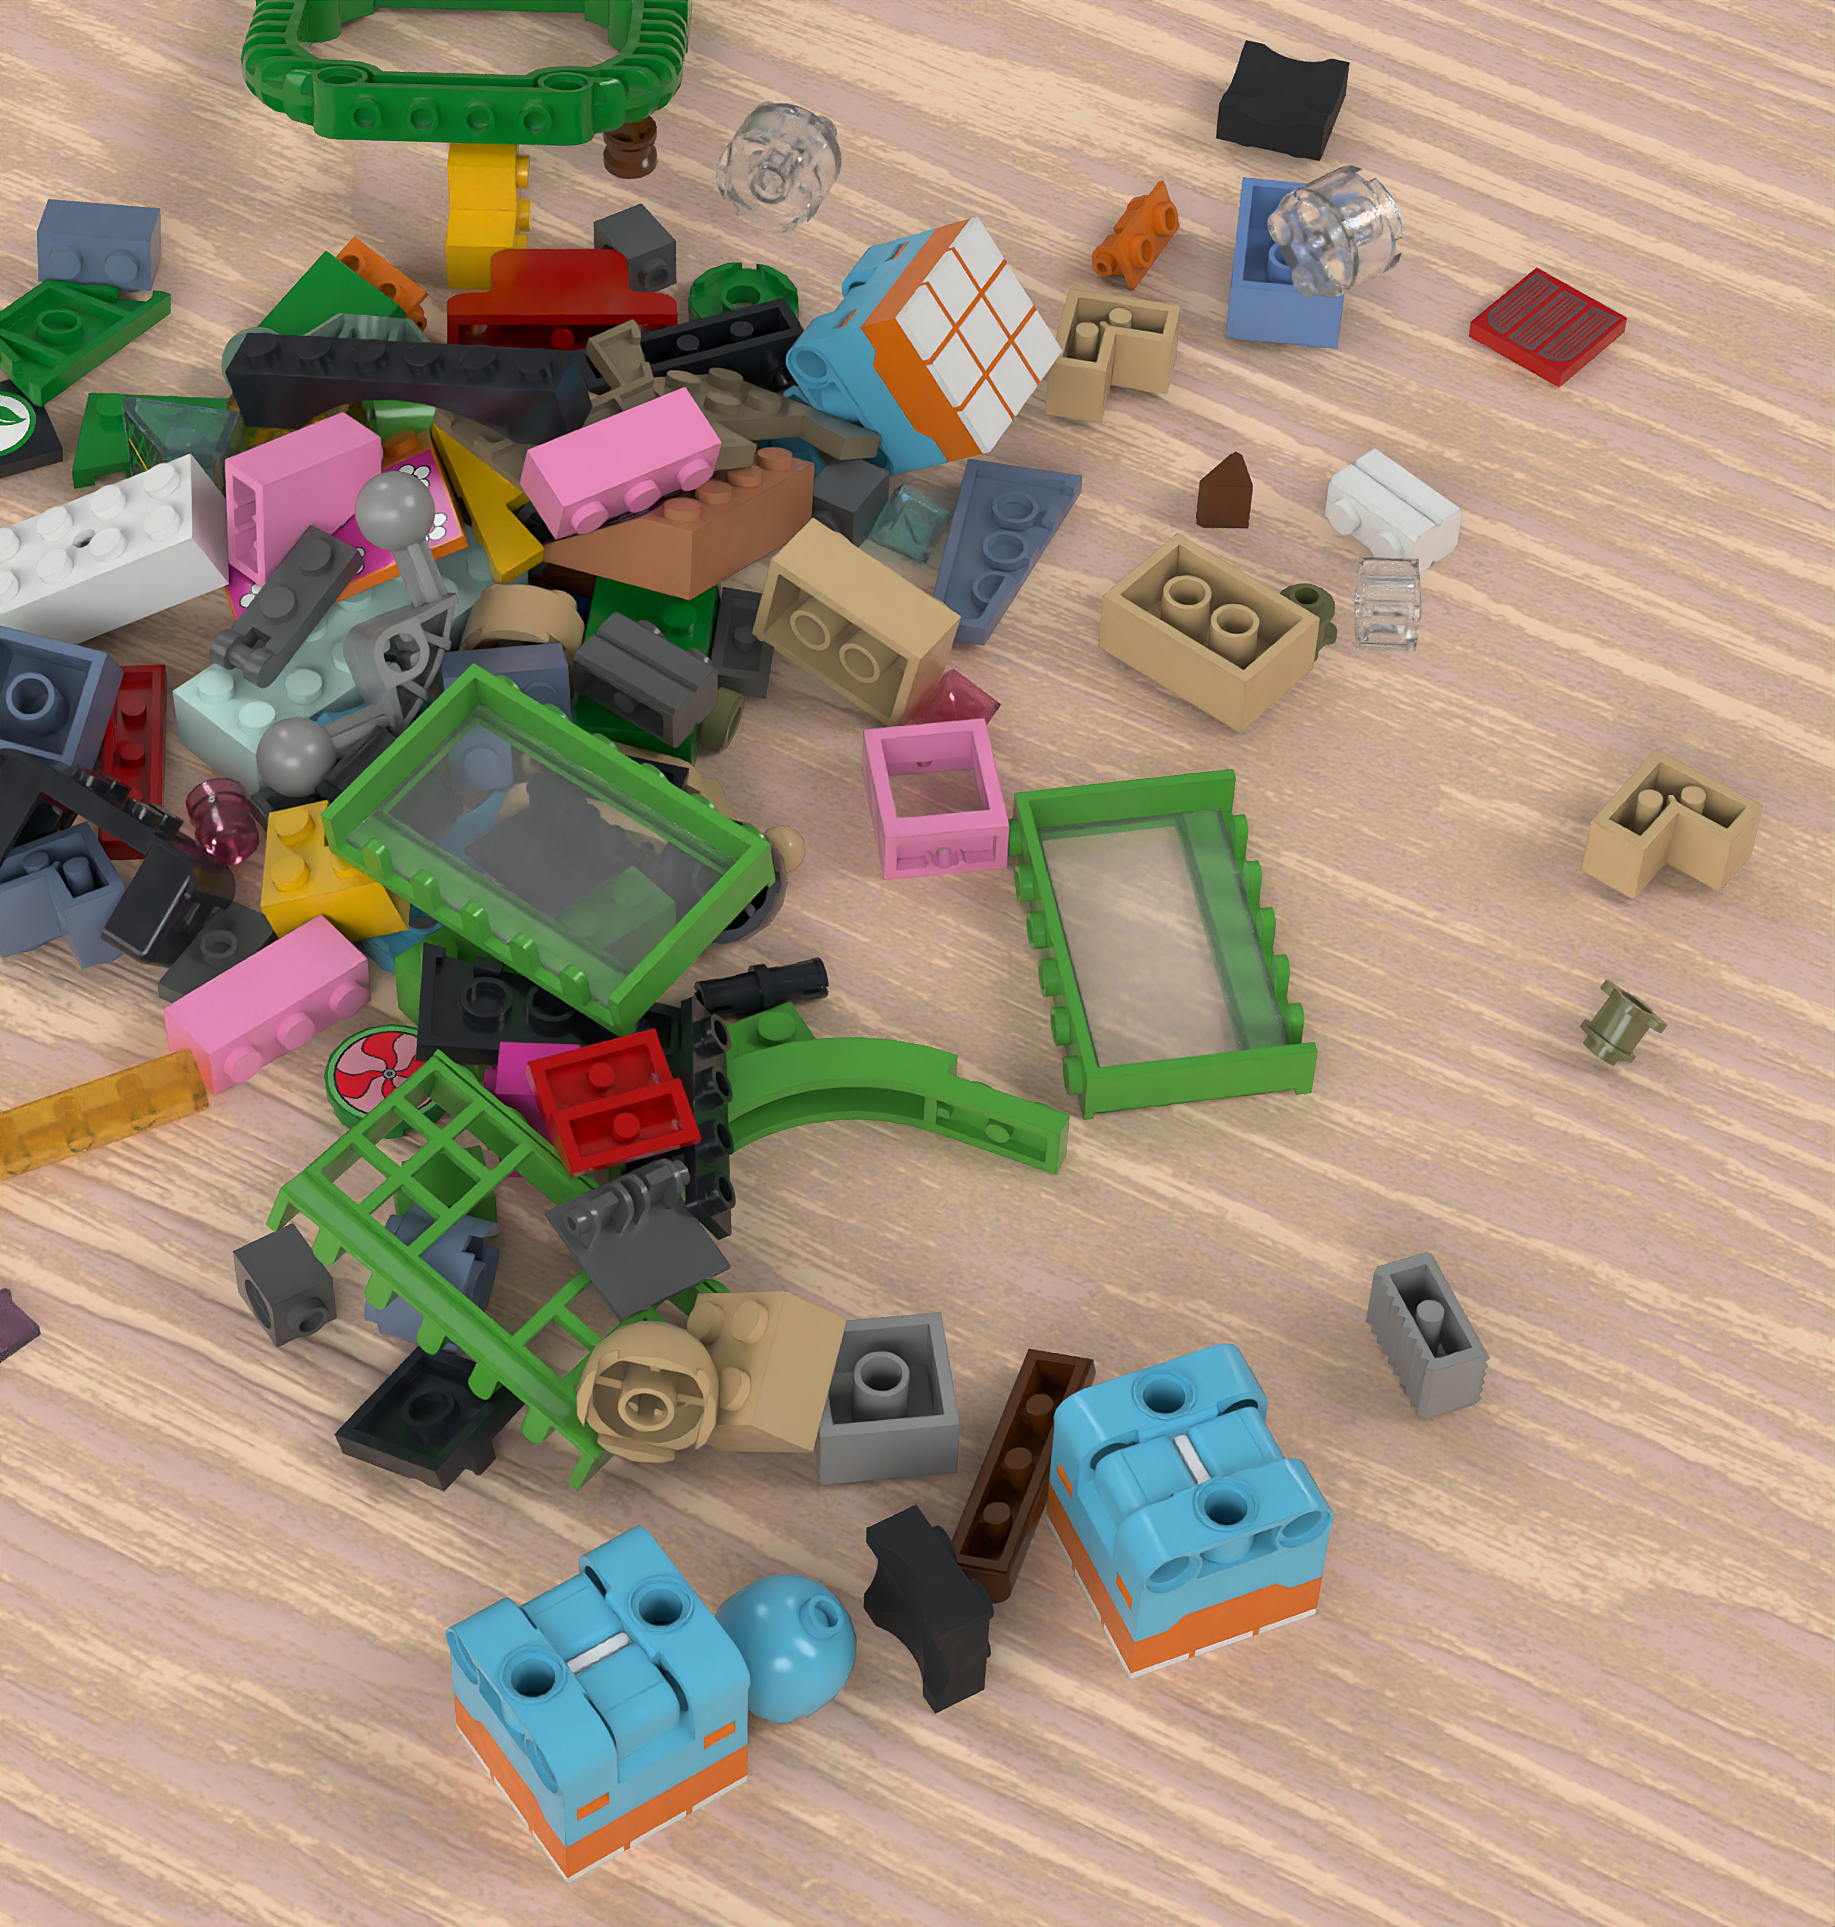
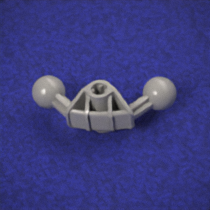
(388, 655)

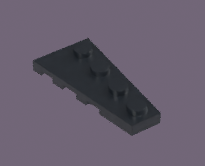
(478, 1005)

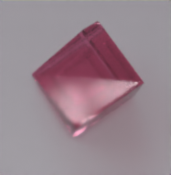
(955, 700)

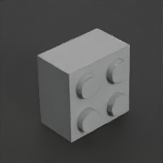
(889, 1403)

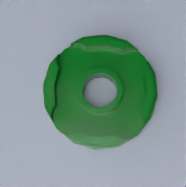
(730, 284)

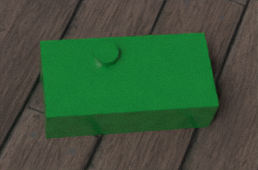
(680, 621)

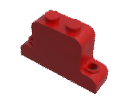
(554, 301)

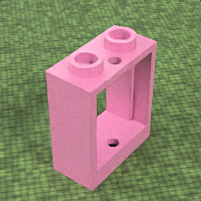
(911, 844)

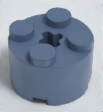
(457, 1256)

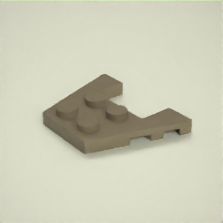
(618, 360)
(748, 412)

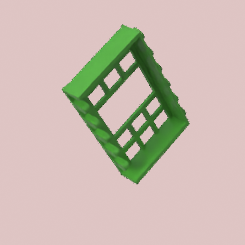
(402, 1272)

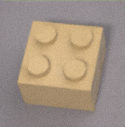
(772, 1367)

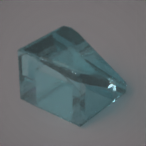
(910, 524)

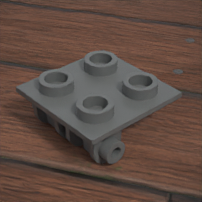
(638, 1238)

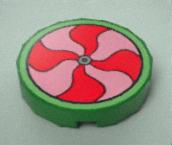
(369, 1069)

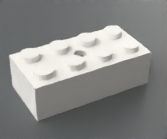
(115, 554)

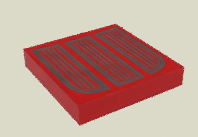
(1547, 327)

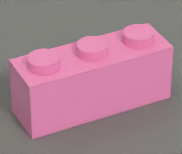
(620, 464)
(269, 1004)

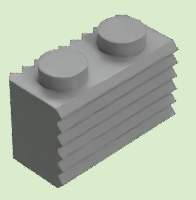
(1426, 1335)

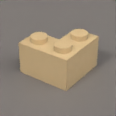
(1109, 344)
(1674, 819)

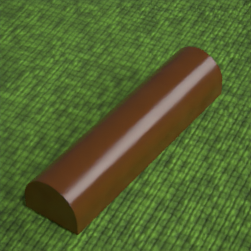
(1016, 1472)

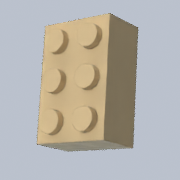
(855, 624)
(1208, 632)

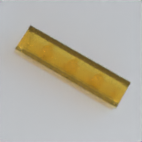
(100, 1113)

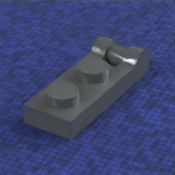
(287, 607)

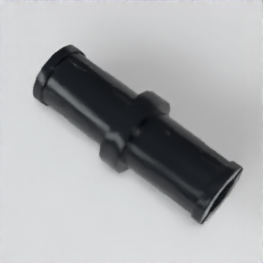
(763, 988)

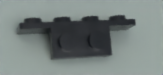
(704, 1077)

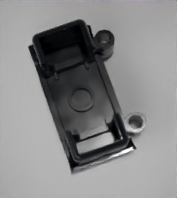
(172, 886)

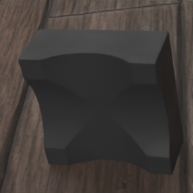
(1282, 102)
(930, 1606)

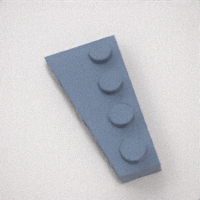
(996, 539)

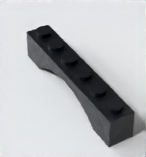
(512, 390)

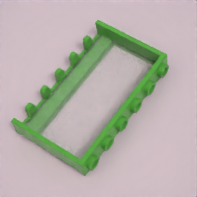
(548, 848)
(1156, 944)

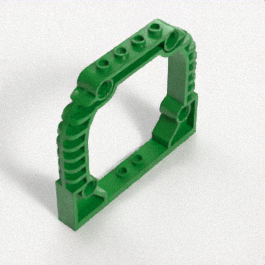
(531, 109)

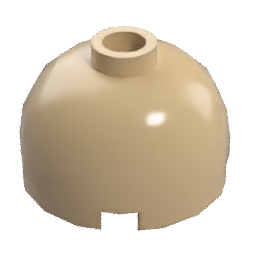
(634, 1387)

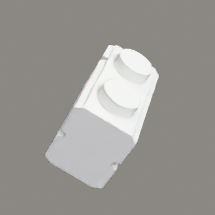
(1392, 511)

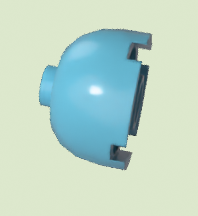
(793, 1644)

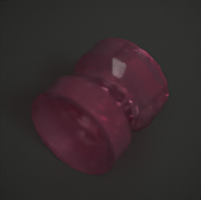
(222, 820)

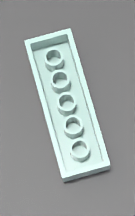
(226, 715)

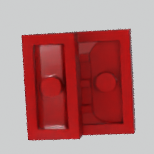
(611, 1103)

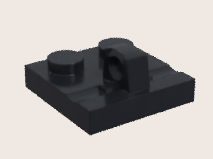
(428, 1421)

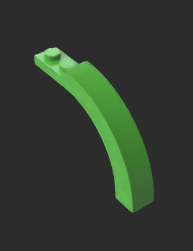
(887, 1083)

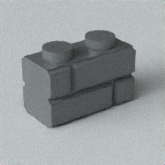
(646, 678)

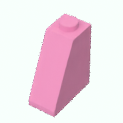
(295, 484)

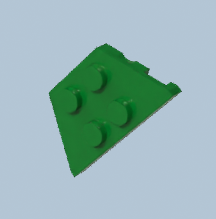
(68, 331)

